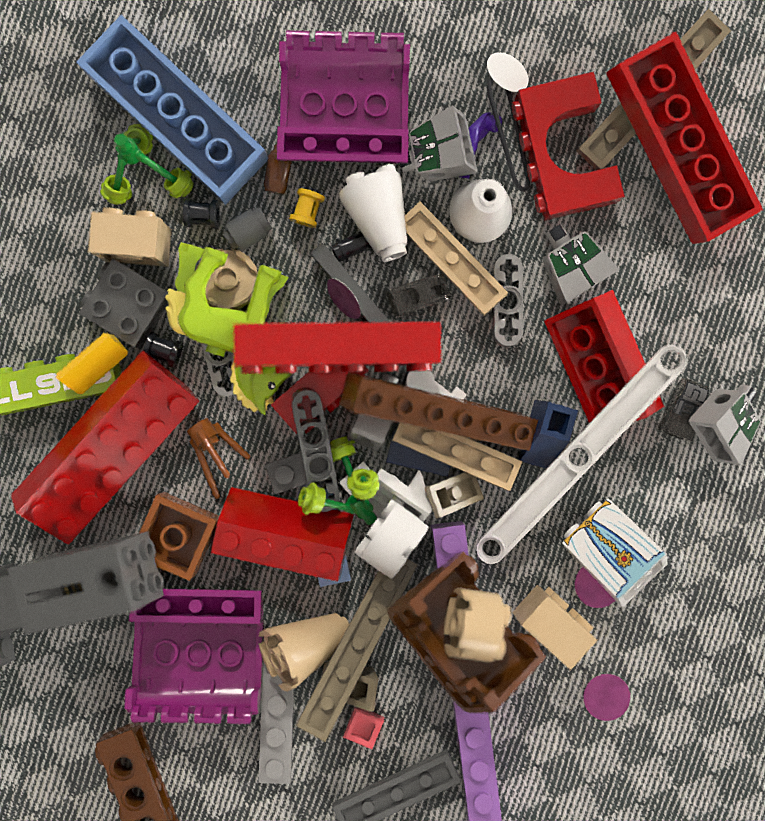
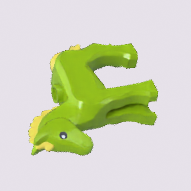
(213, 326)

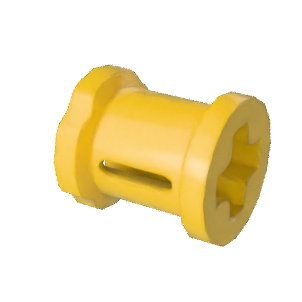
(307, 208)

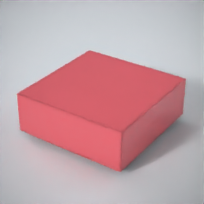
(363, 727)

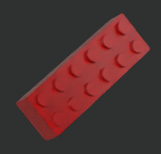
(684, 139)
(335, 345)
(104, 449)

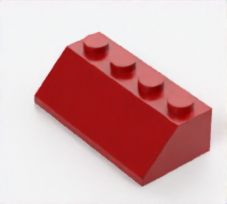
(598, 352)
(281, 536)

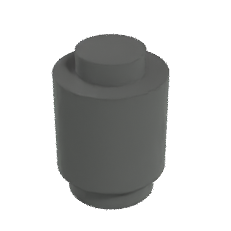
(247, 229)

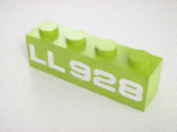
(39, 387)

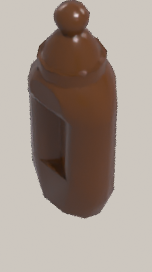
(276, 174)

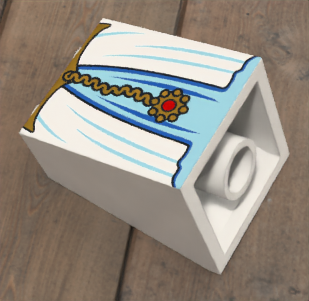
(615, 551)

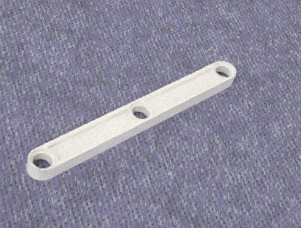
(595, 440)

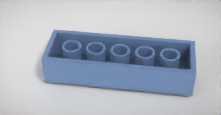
(173, 109)

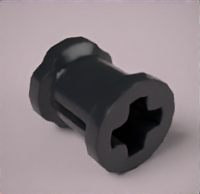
(201, 213)
(163, 349)

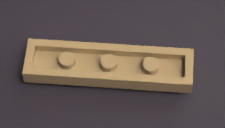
(453, 259)
(460, 454)

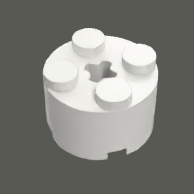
(391, 539)

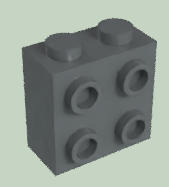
(124, 303)

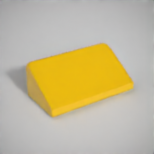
(92, 363)

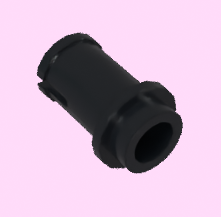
(349, 247)

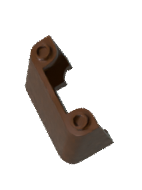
(470, 683)

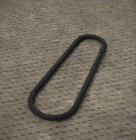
(502, 137)

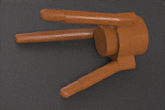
(204, 438)

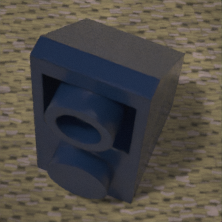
(551, 433)

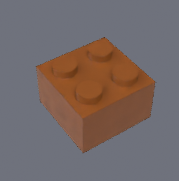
(179, 534)

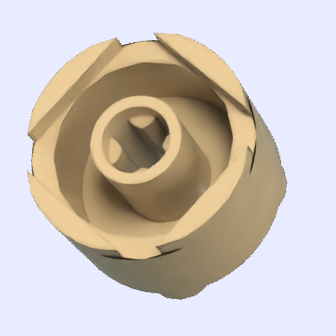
(476, 625)

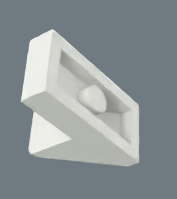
(410, 496)

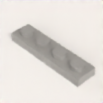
(275, 731)

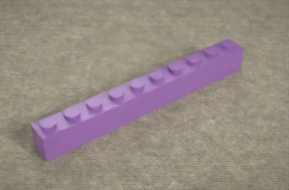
(471, 728)

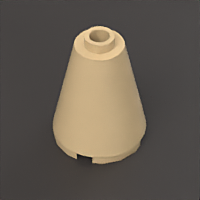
(301, 647)

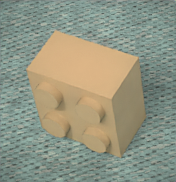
(130, 238)
(560, 631)

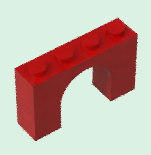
(557, 190)

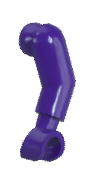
(480, 129)

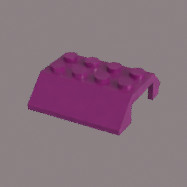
(343, 98)
(197, 657)

